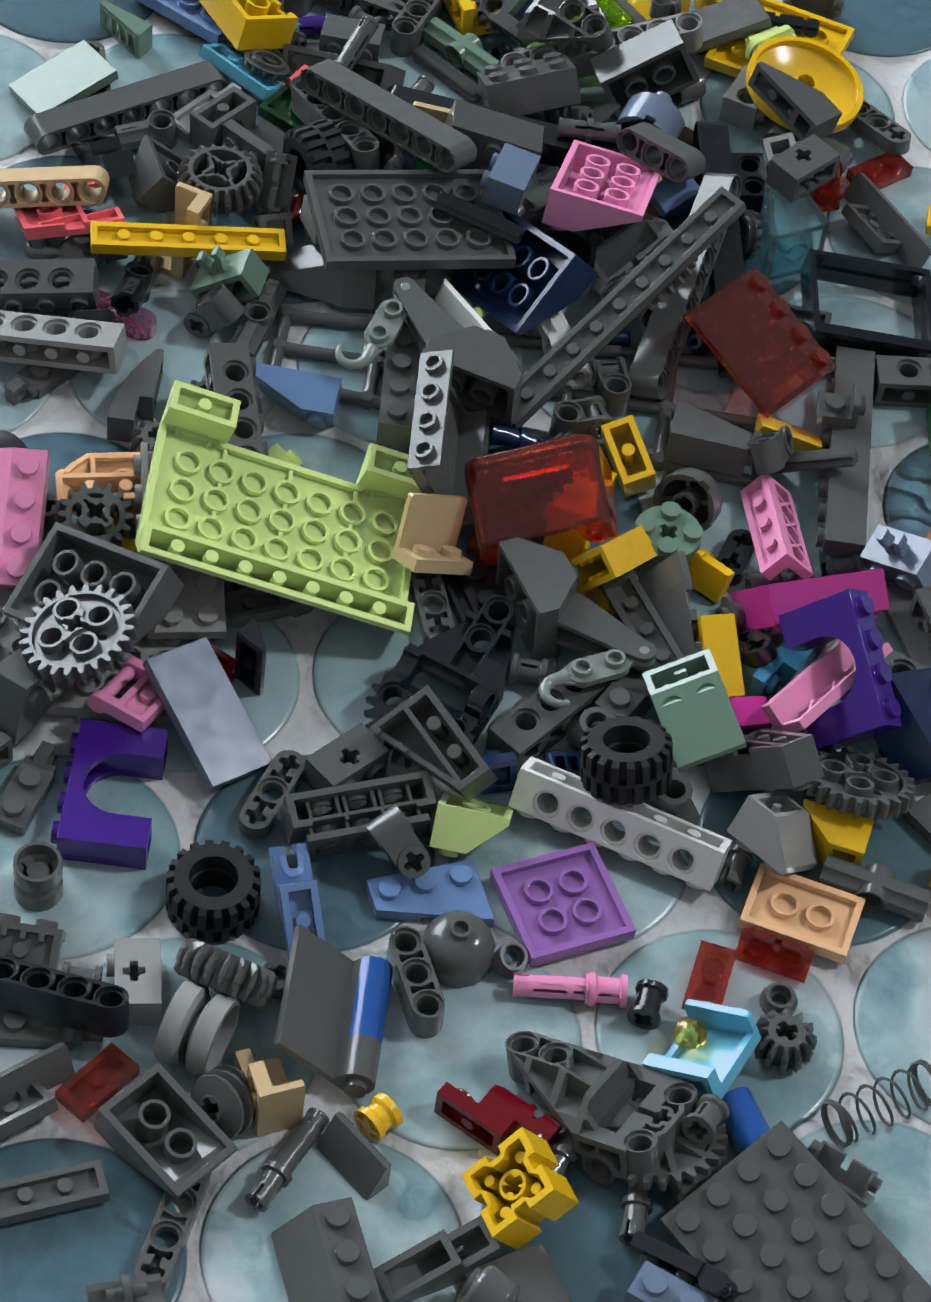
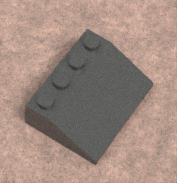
(78, 558)

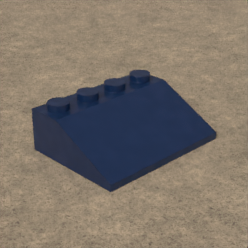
(538, 286)

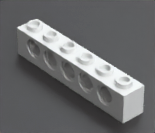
(672, 833)

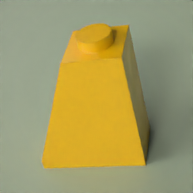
(613, 558)
(720, 635)

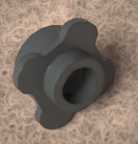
(727, 607)

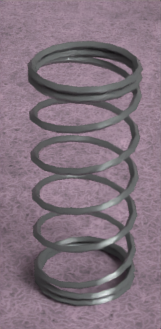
(846, 1119)

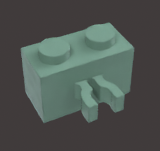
(240, 272)

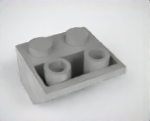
(776, 832)

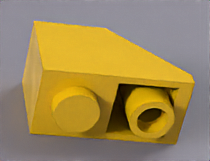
(837, 833)

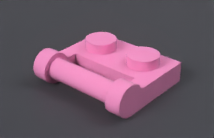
(137, 706)

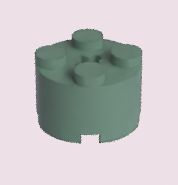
(670, 531)

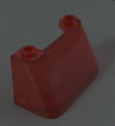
(541, 493)

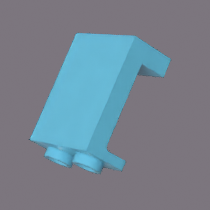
(716, 1063)

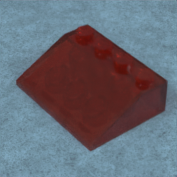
(761, 342)

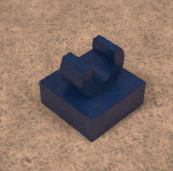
(504, 767)

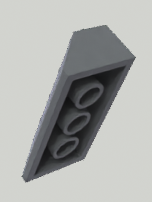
(325, 1255)

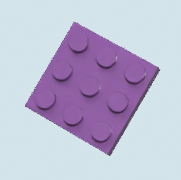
(562, 904)

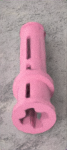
(590, 989)

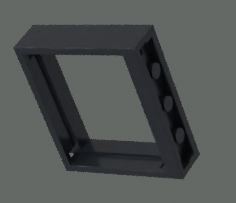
(868, 275)

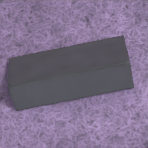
(354, 1156)

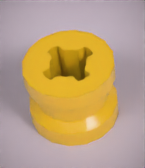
(378, 1117)

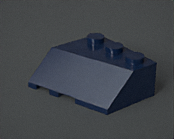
(912, 742)

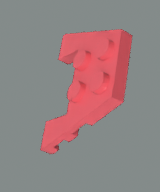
(61, 221)

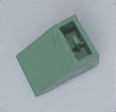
(694, 709)

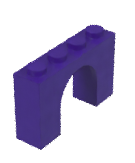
(871, 704)
(102, 752)

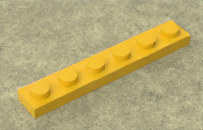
(184, 240)

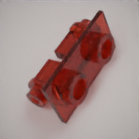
(773, 954)

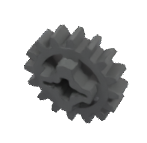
(97, 503)

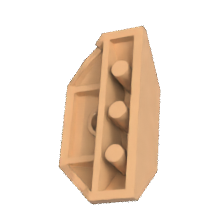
(104, 467)

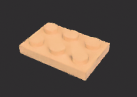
(803, 912)

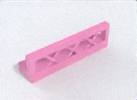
(775, 528)
(814, 689)

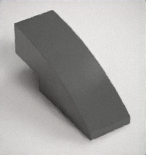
(136, 397)
(438, 1262)

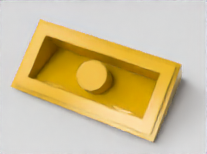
(802, 438)

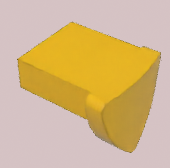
(709, 575)

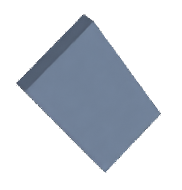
(207, 713)

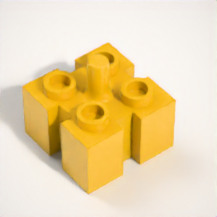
(519, 1188)

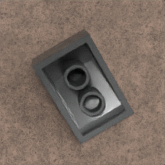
(163, 1132)

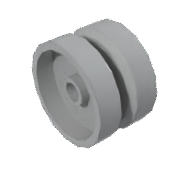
(197, 1028)

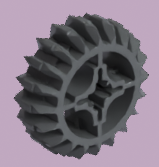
(226, 173)
(226, 972)

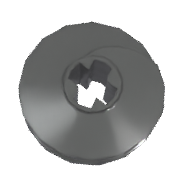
(225, 1099)

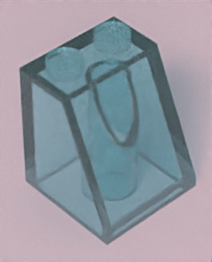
(789, 233)

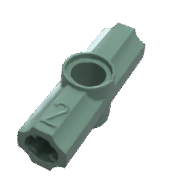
(457, 48)

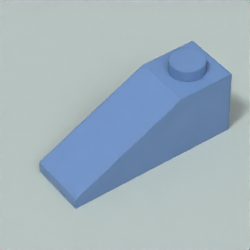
(302, 393)

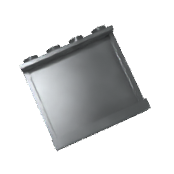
(444, 432)

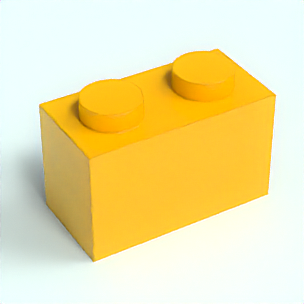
(628, 456)

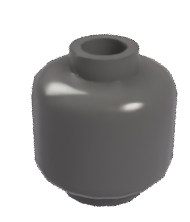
(490, 1286)

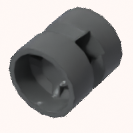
(38, 876)

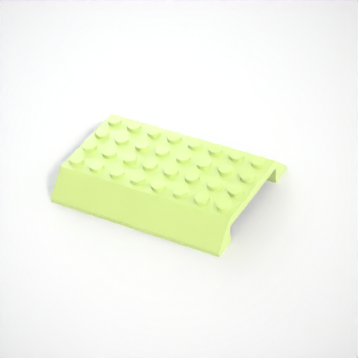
(275, 520)

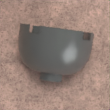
(694, 492)
(459, 948)

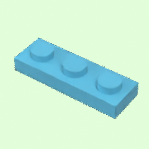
(232, 65)

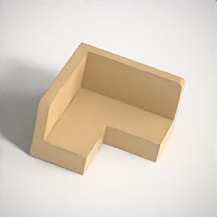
(191, 208)
(275, 1100)

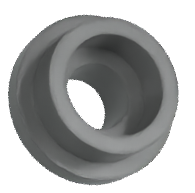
(518, 954)
(778, 992)

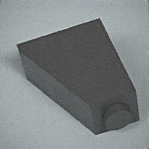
(707, 442)

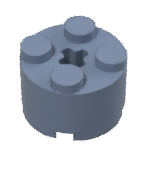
(653, 109)

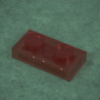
(882, 170)
(710, 973)
(97, 1082)

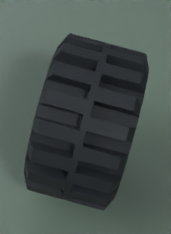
(318, 148)
(626, 760)
(219, 867)

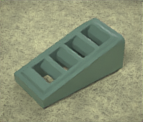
(126, 28)

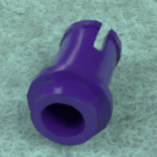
(311, 24)

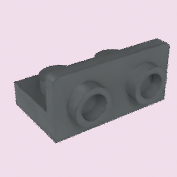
(31, 943)

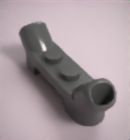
(677, 797)

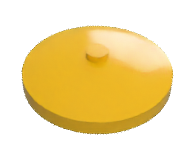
(815, 66)

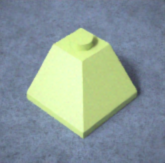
(466, 824)

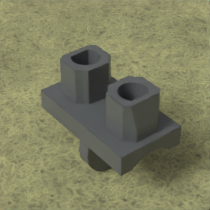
(128, 1289)

